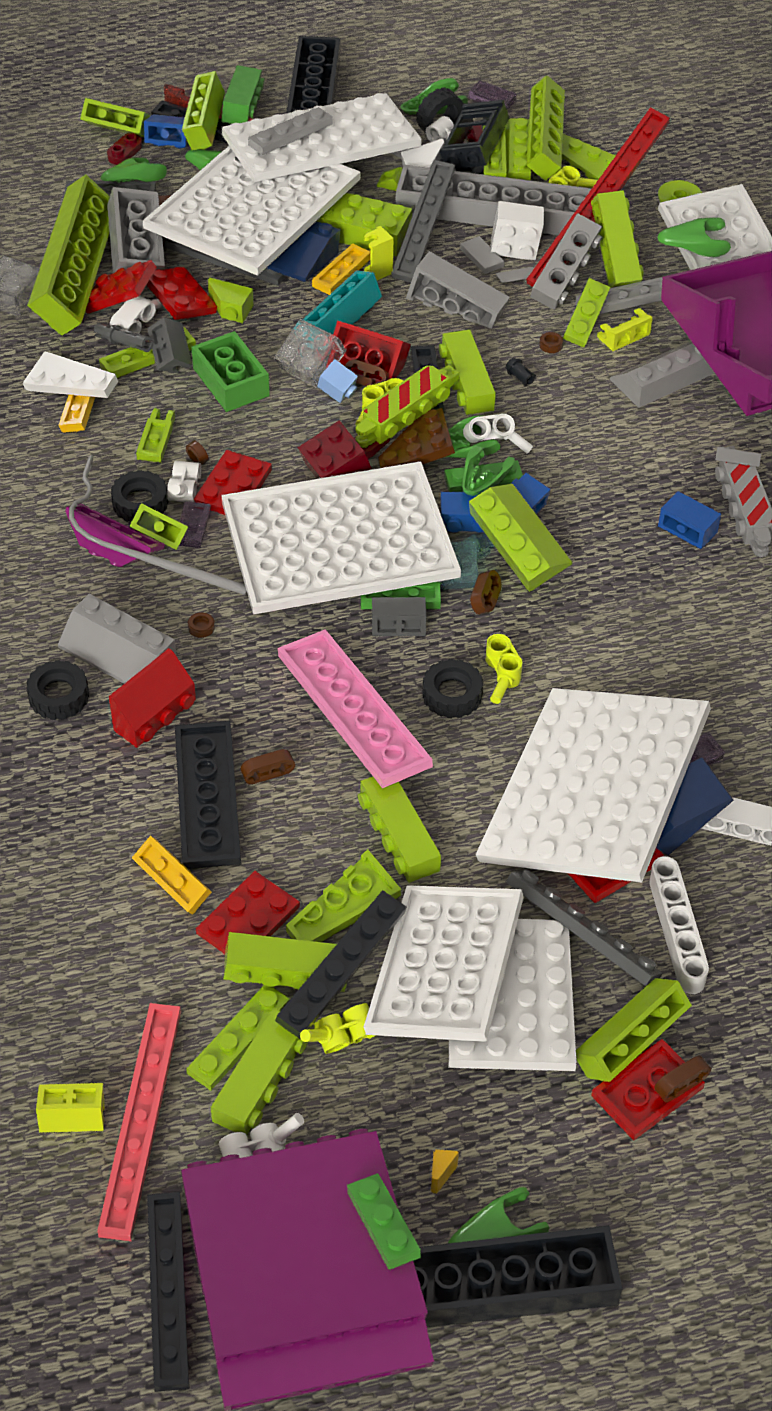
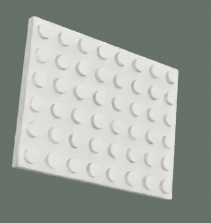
(244, 219)
(339, 537)
(595, 784)

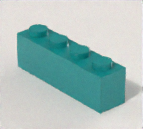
(346, 302)

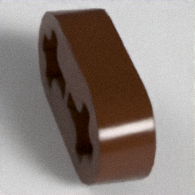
(367, 368)
(486, 592)
(267, 766)
(682, 1078)

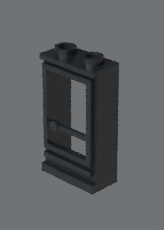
(475, 153)

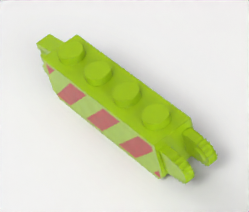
(405, 404)

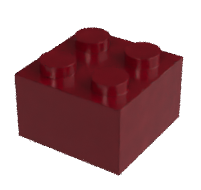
(334, 453)

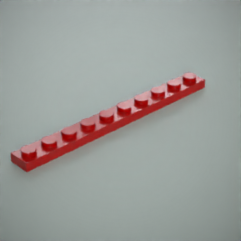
(613, 177)

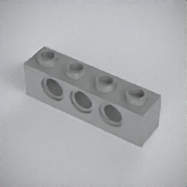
(581, 231)

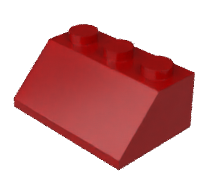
(372, 349)
(151, 699)

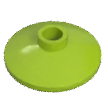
(677, 189)

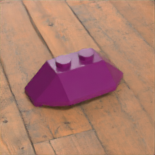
(111, 532)

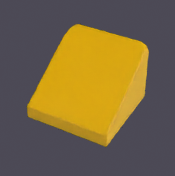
(443, 1166)

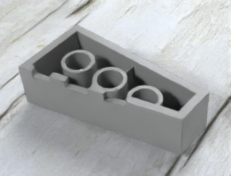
(456, 291)

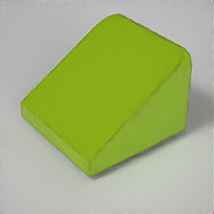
(390, 179)

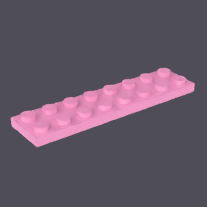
(355, 708)

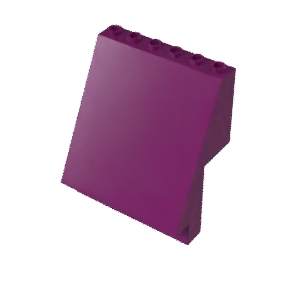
(730, 323)
(294, 1274)

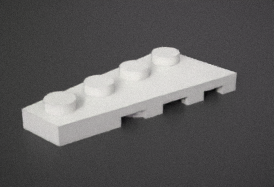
(69, 377)

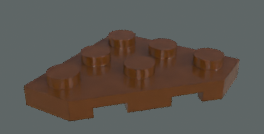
(420, 442)

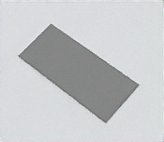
(514, 275)
(738, 456)

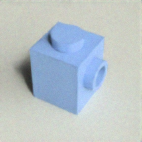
(338, 381)

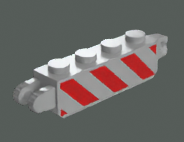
(747, 504)

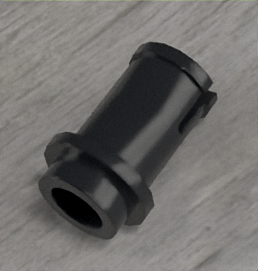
(522, 373)

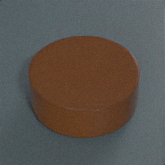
(551, 342)
(197, 452)
(201, 625)

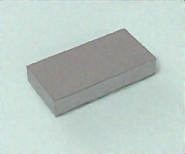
(480, 254)

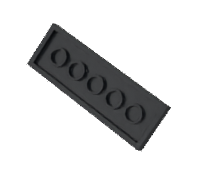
(207, 795)

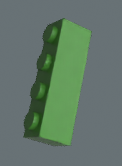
(242, 95)

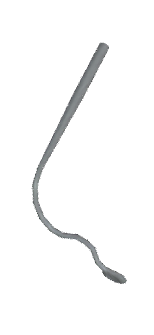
(167, 564)

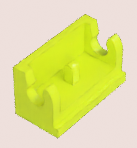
(380, 253)
(626, 332)
(70, 1107)

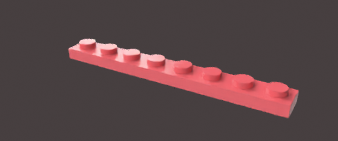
(139, 1123)

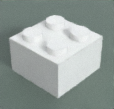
(517, 230)

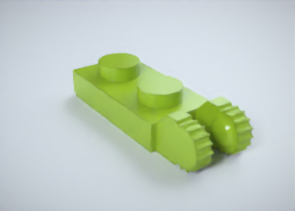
(155, 436)

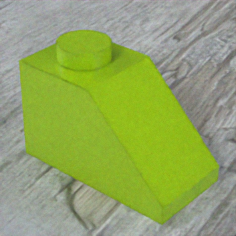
(232, 300)
(158, 526)

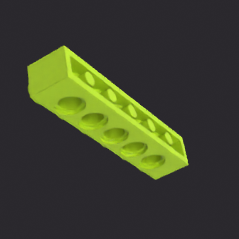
(546, 128)

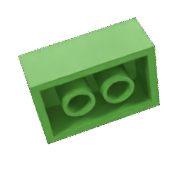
(230, 371)

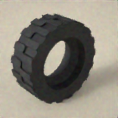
(434, 102)
(138, 481)
(457, 671)
(57, 707)

